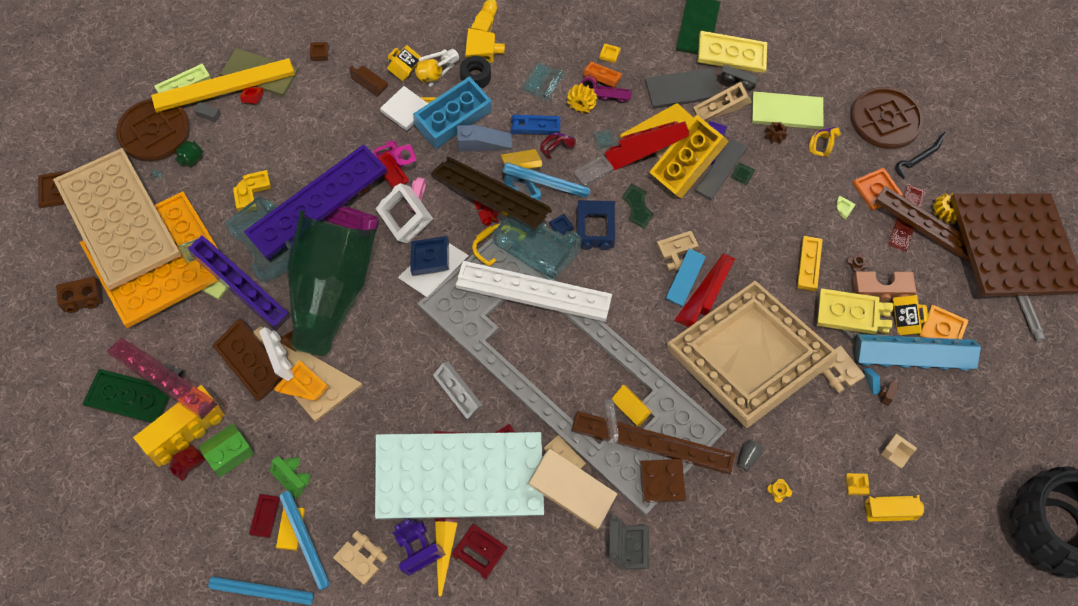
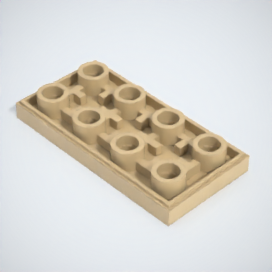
(572, 489)

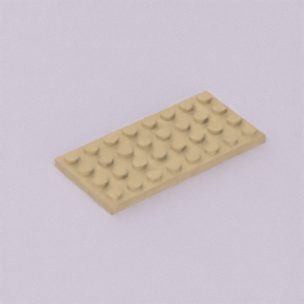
(116, 218)

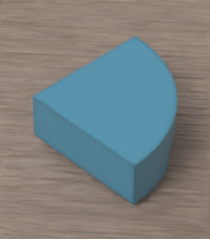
(873, 380)

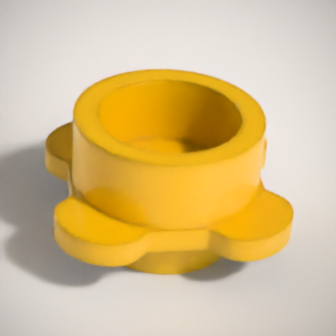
(783, 486)

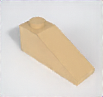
(724, 102)

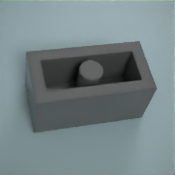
(207, 112)

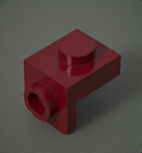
(185, 461)

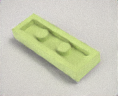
(188, 77)

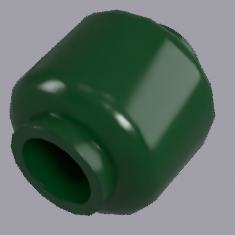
(188, 154)

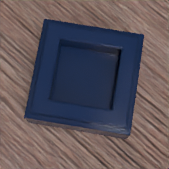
(561, 224)

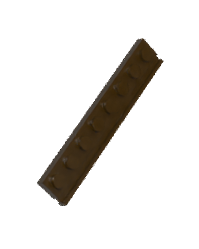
(492, 193)

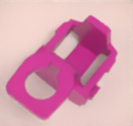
(395, 152)

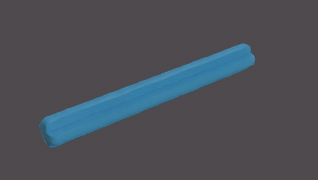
(545, 179)
(304, 540)
(261, 590)

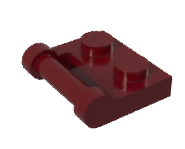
(483, 545)

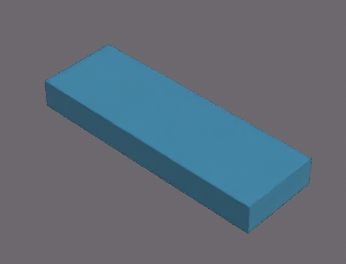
(685, 277)

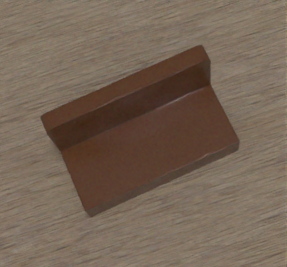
(368, 80)

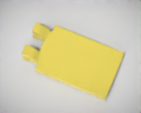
(853, 312)

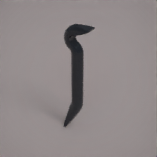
(908, 164)

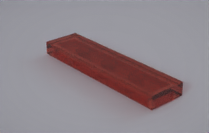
(903, 231)

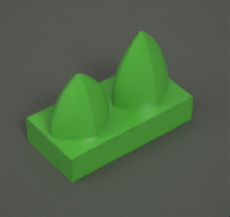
(284, 472)

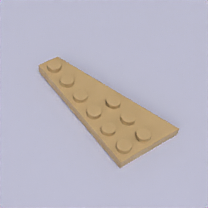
(340, 384)

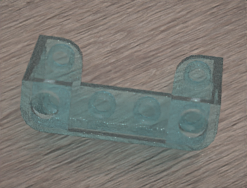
(253, 212)
(539, 248)

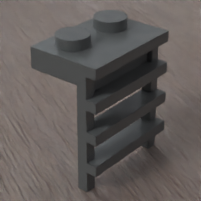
(629, 545)

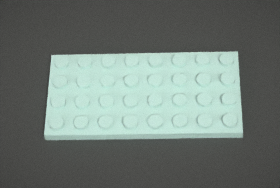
(457, 475)

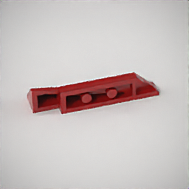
(645, 142)
(706, 293)

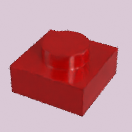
(251, 95)

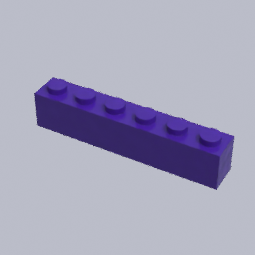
(238, 283)

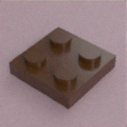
(663, 481)

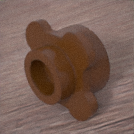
(856, 266)

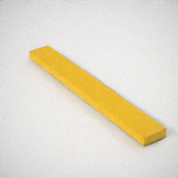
(222, 85)

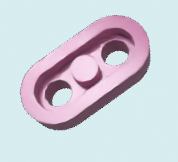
(418, 187)

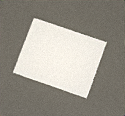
(429, 282)

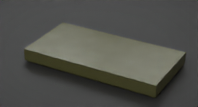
(244, 60)

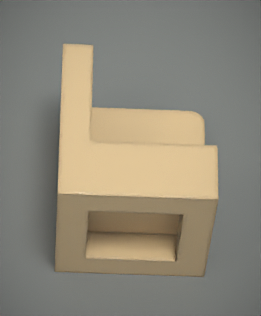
(898, 451)

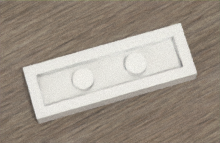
(276, 353)

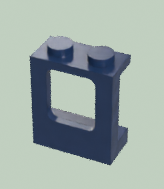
(591, 207)

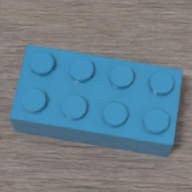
(456, 107)

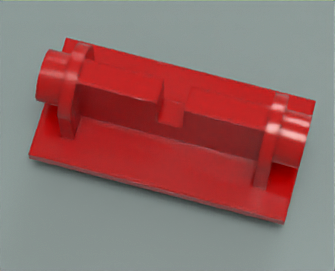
(486, 215)

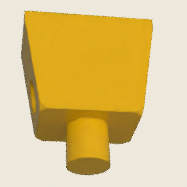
(483, 44)

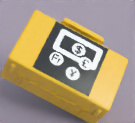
(403, 63)
(908, 314)

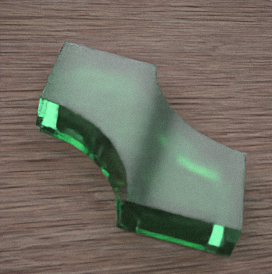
(635, 199)

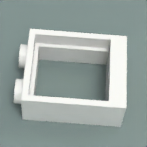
(415, 224)

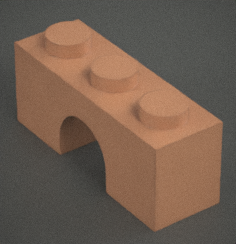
(900, 285)

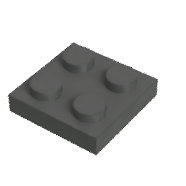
(732, 75)

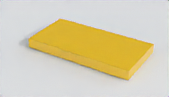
(671, 114)

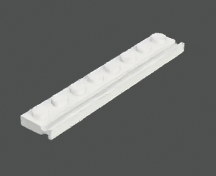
(534, 291)

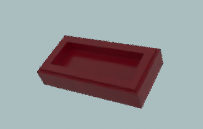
(264, 516)

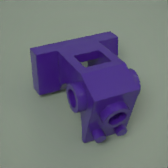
(406, 534)

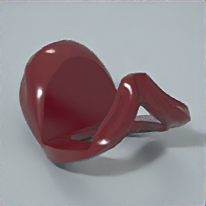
(566, 140)

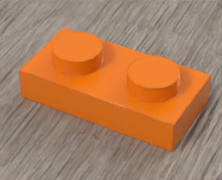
(603, 74)

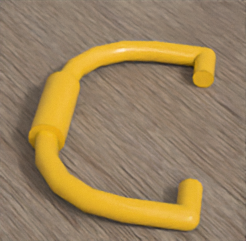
(480, 237)

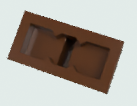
(79, 292)

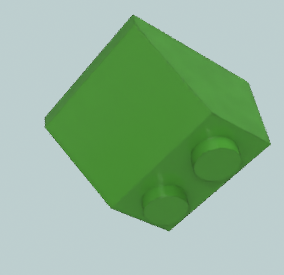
(226, 450)

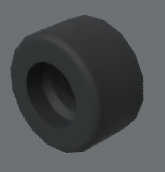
(476, 63)

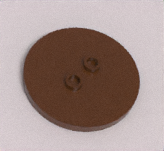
(887, 117)
(152, 134)

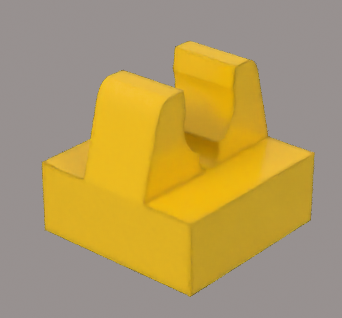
(857, 484)

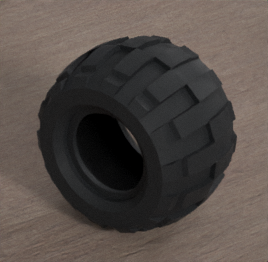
(1031, 525)

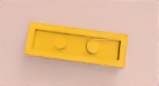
(809, 263)

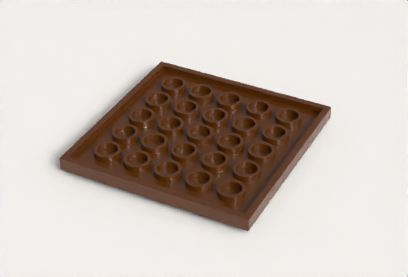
(1016, 244)

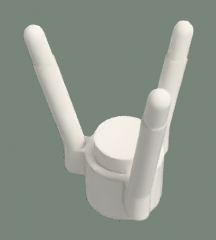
(448, 59)

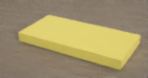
(732, 51)

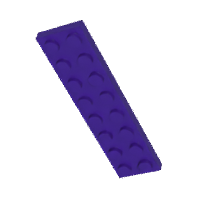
(316, 199)

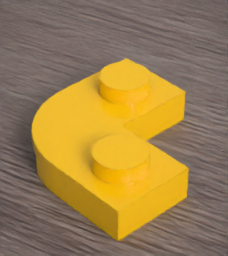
(248, 186)

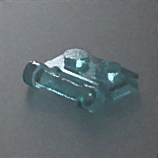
(538, 79)

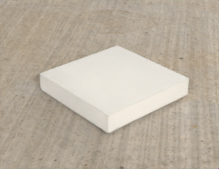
(402, 106)

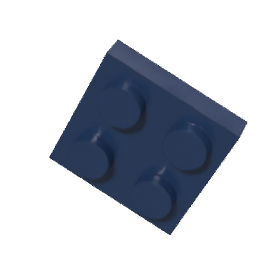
(429, 255)

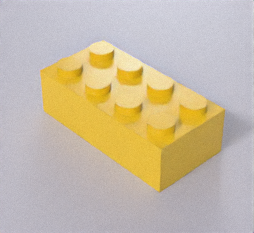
(689, 157)
(175, 431)

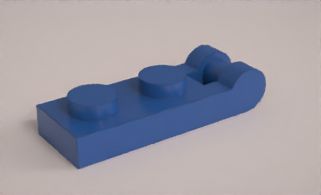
(535, 124)

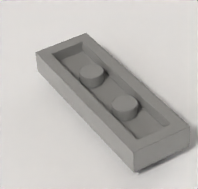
(457, 390)

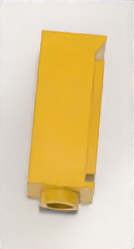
(894, 508)

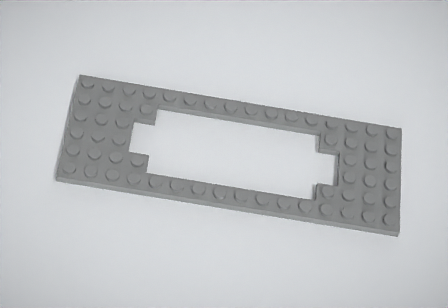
(674, 413)

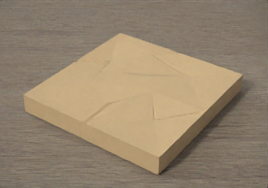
(752, 353)

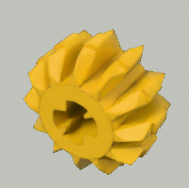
(581, 98)
(944, 208)

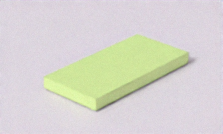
(788, 109)

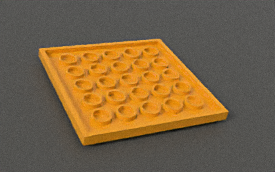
(169, 282)

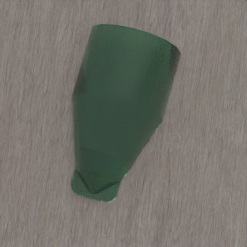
(324, 278)

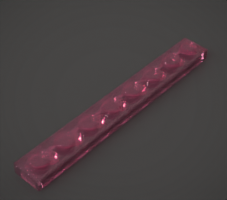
(162, 378)

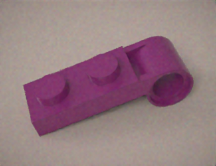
(607, 92)
(352, 218)

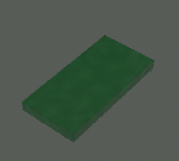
(697, 17)
(126, 396)

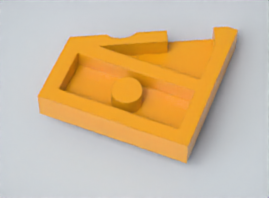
(304, 383)

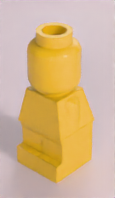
(485, 17)

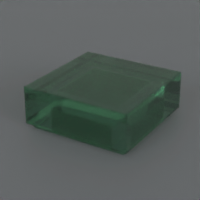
(743, 173)

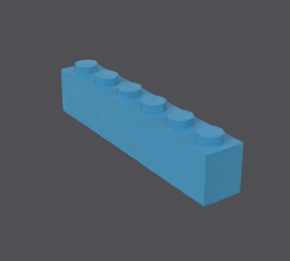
(917, 351)

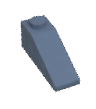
(482, 138)

